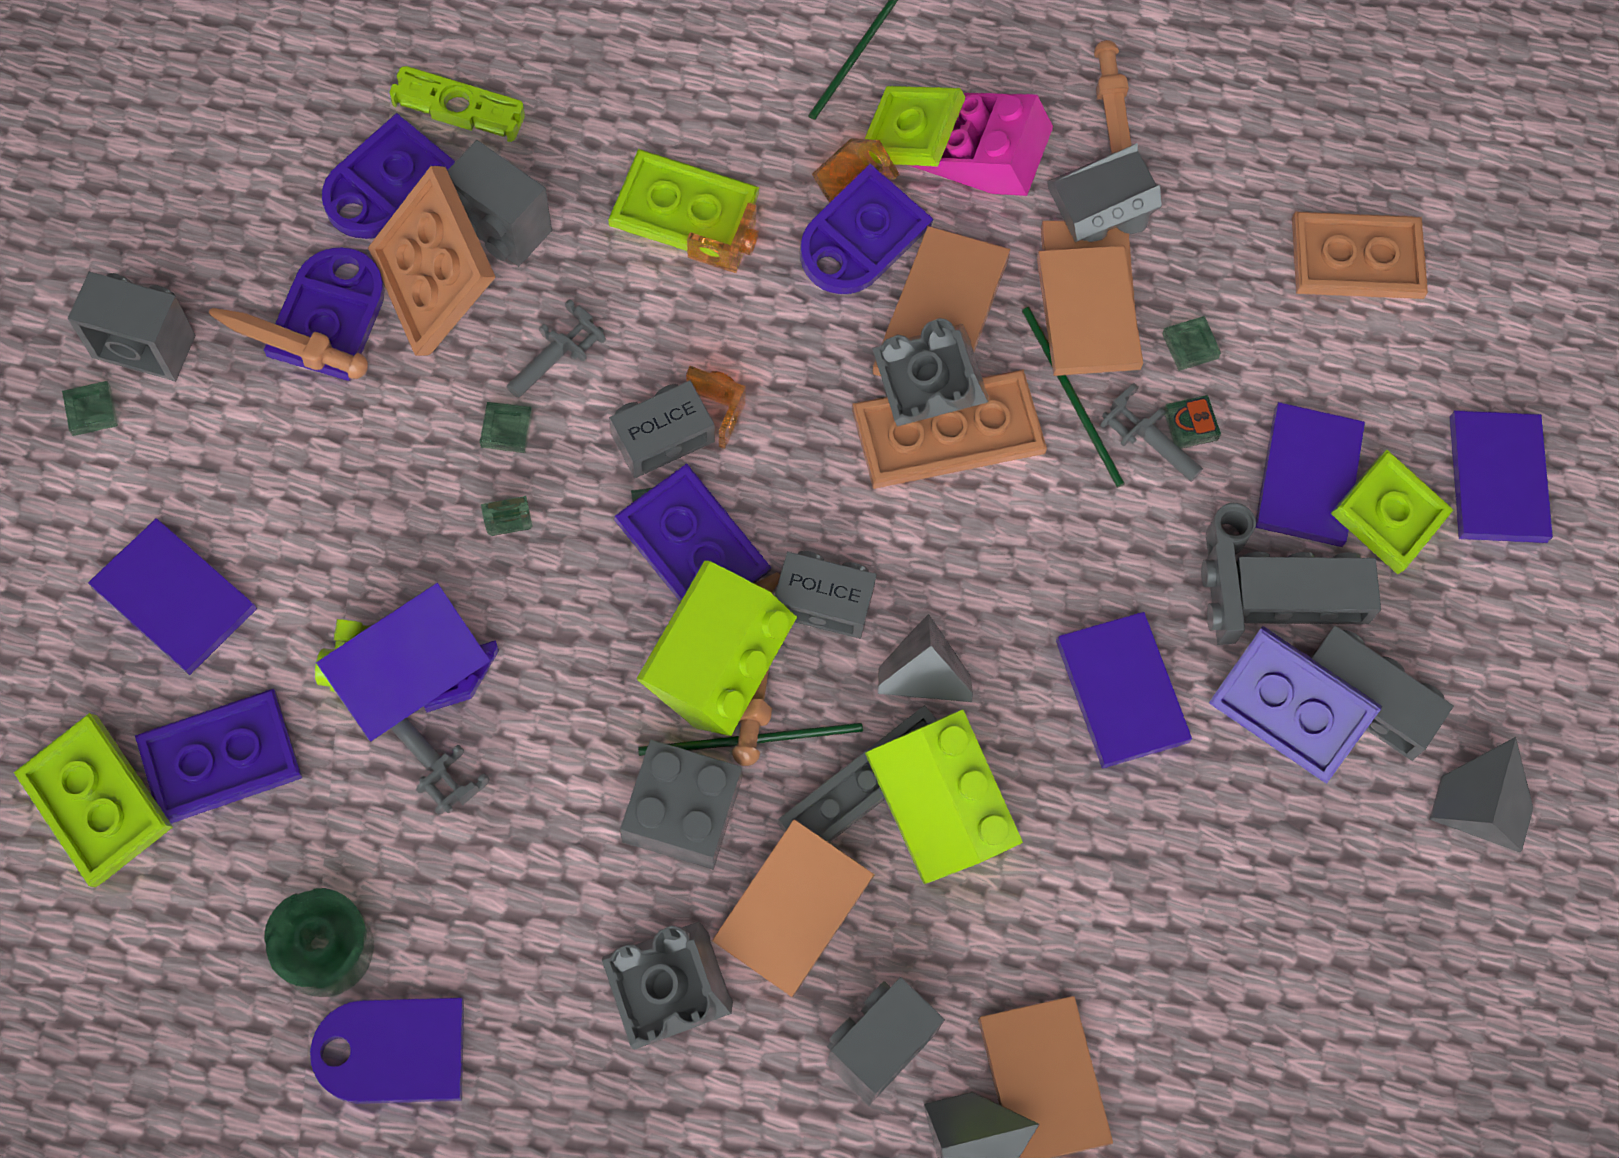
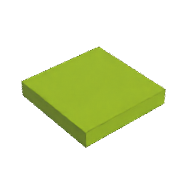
(915, 123)
(1392, 512)

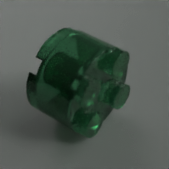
(319, 915)

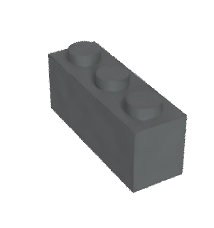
(1308, 588)
(1409, 708)

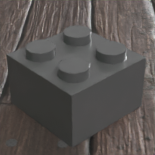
(501, 203)
(132, 325)
(681, 804)
(884, 1040)

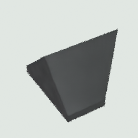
(925, 667)
(1487, 797)
(977, 1128)

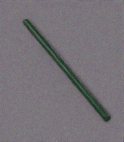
(852, 59)
(1103, 453)
(766, 737)

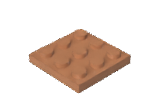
(431, 261)

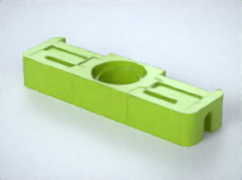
(432, 92)

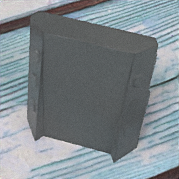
(1107, 196)
(930, 372)
(667, 984)

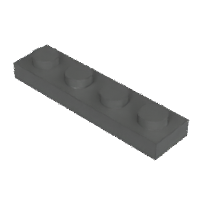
(849, 792)

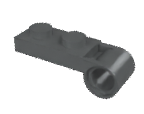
(1221, 573)

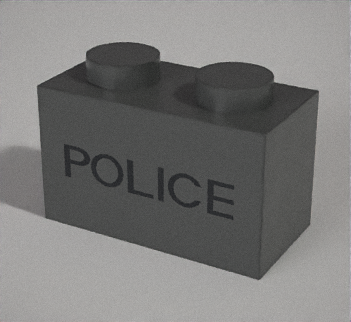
(662, 428)
(826, 593)

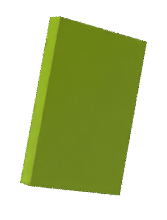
(671, 199)
(93, 800)

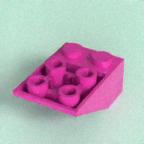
(996, 143)

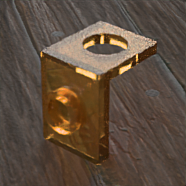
(849, 162)
(729, 255)
(723, 390)

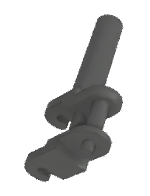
(557, 348)
(1150, 433)
(434, 762)

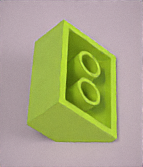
(716, 649)
(943, 797)

